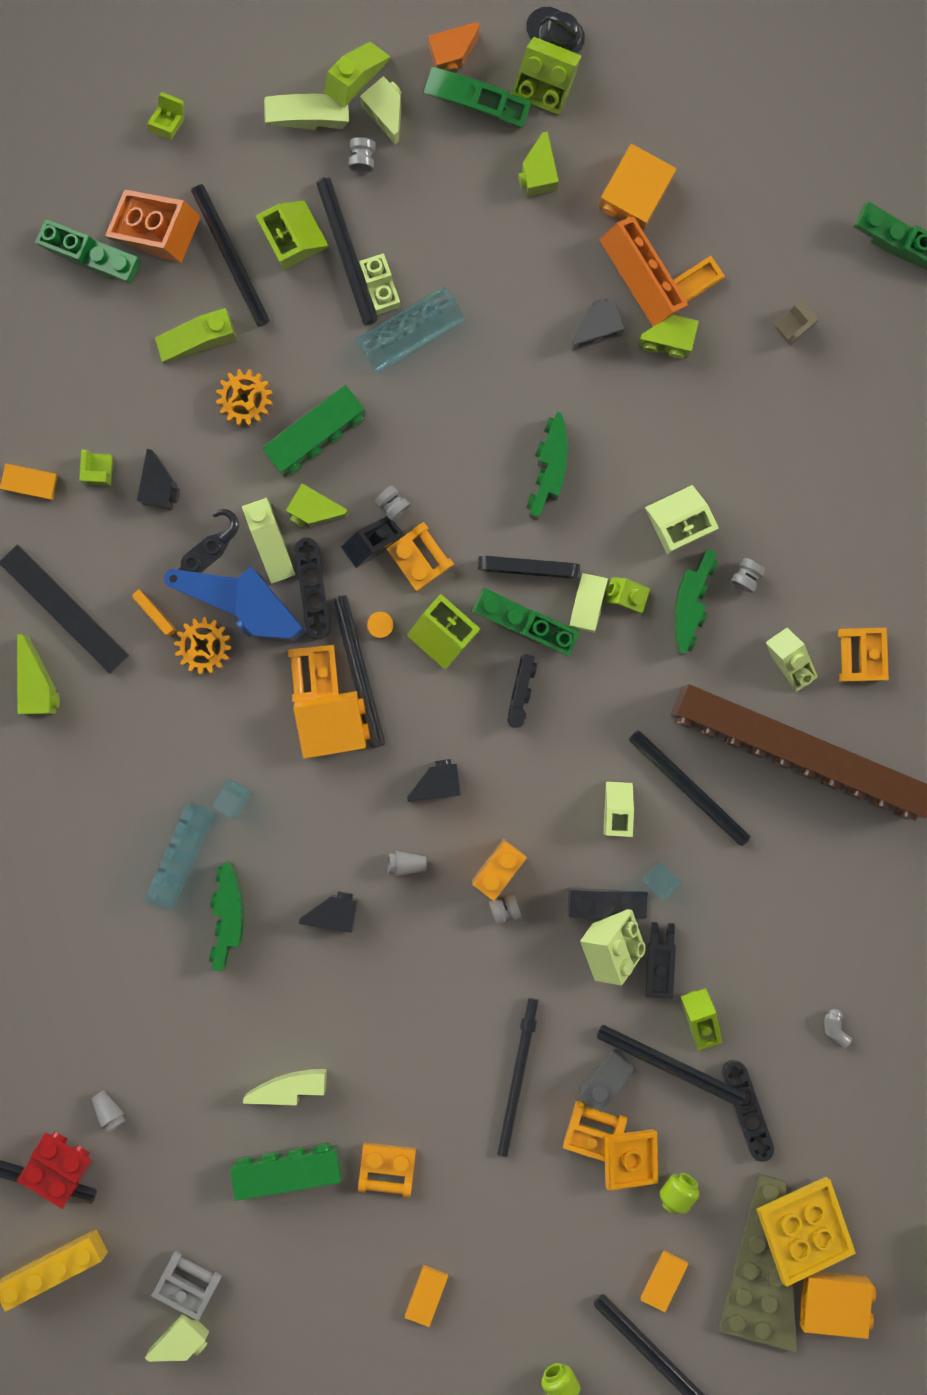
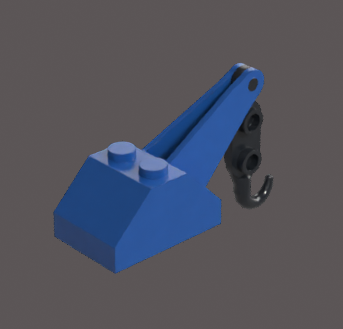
(245, 597)

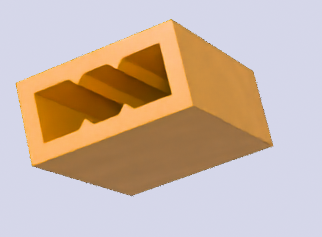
(637, 186)
(331, 724)
(498, 869)
(837, 1305)

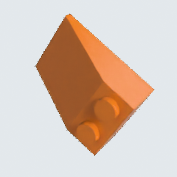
(154, 225)

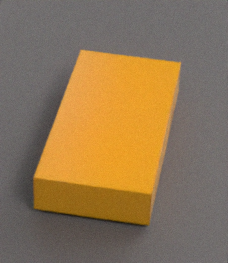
(699, 278)
(29, 482)
(154, 613)
(664, 1281)
(426, 1295)

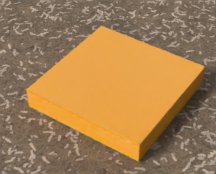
(631, 1159)

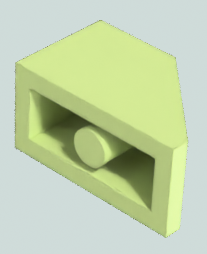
(384, 105)
(179, 1341)

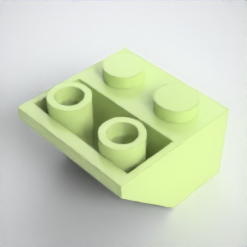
(681, 519)
(613, 947)

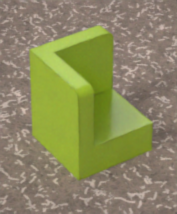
(96, 469)

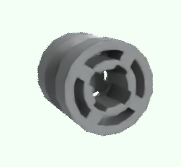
(362, 152)
(392, 503)
(748, 575)
(499, 912)

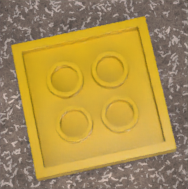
(806, 1231)

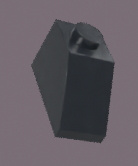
(156, 484)
(371, 541)
(437, 782)
(334, 913)

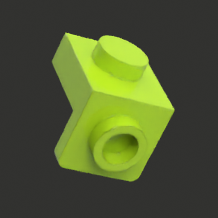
(167, 116)
(627, 594)

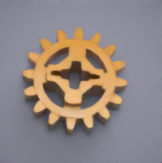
(253, 392)
(212, 639)

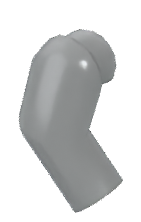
(832, 1026)

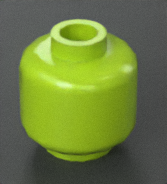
(679, 1193)
(560, 1380)

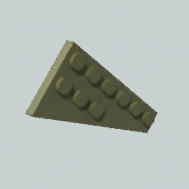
(756, 1300)

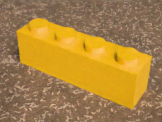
(51, 1269)

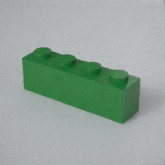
(314, 431)
(285, 1172)

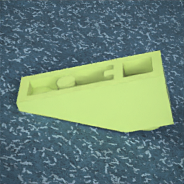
(269, 540)

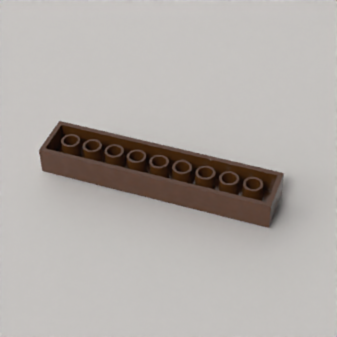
(797, 749)

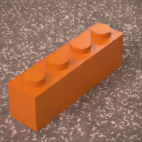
(643, 271)

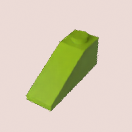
(354, 71)
(196, 336)
(34, 686)

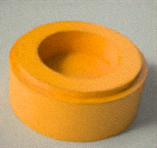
(380, 624)

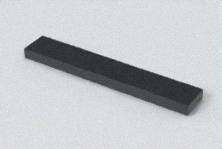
(64, 609)

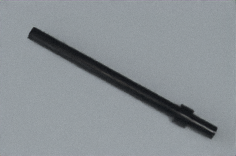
(527, 1026)

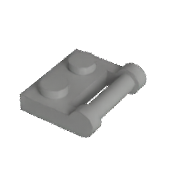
(180, 1292)

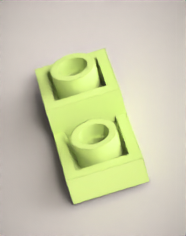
(380, 284)
(588, 603)

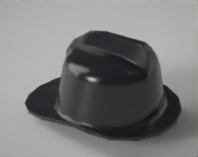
(556, 28)

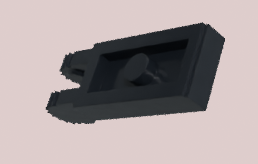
(521, 692)
(660, 963)

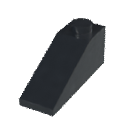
(605, 903)

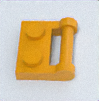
(412, 561)
(872, 654)
(322, 672)
(589, 1140)
(390, 1161)

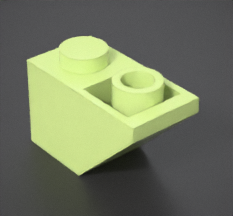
(792, 659)
(618, 809)

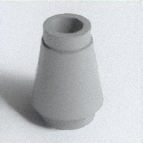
(405, 863)
(108, 1112)

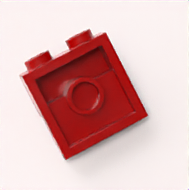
(55, 1169)

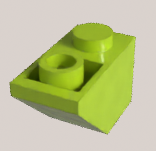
(671, 336)

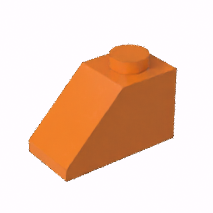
(452, 47)

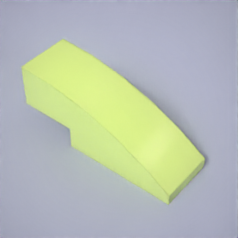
(305, 111)
(288, 1087)

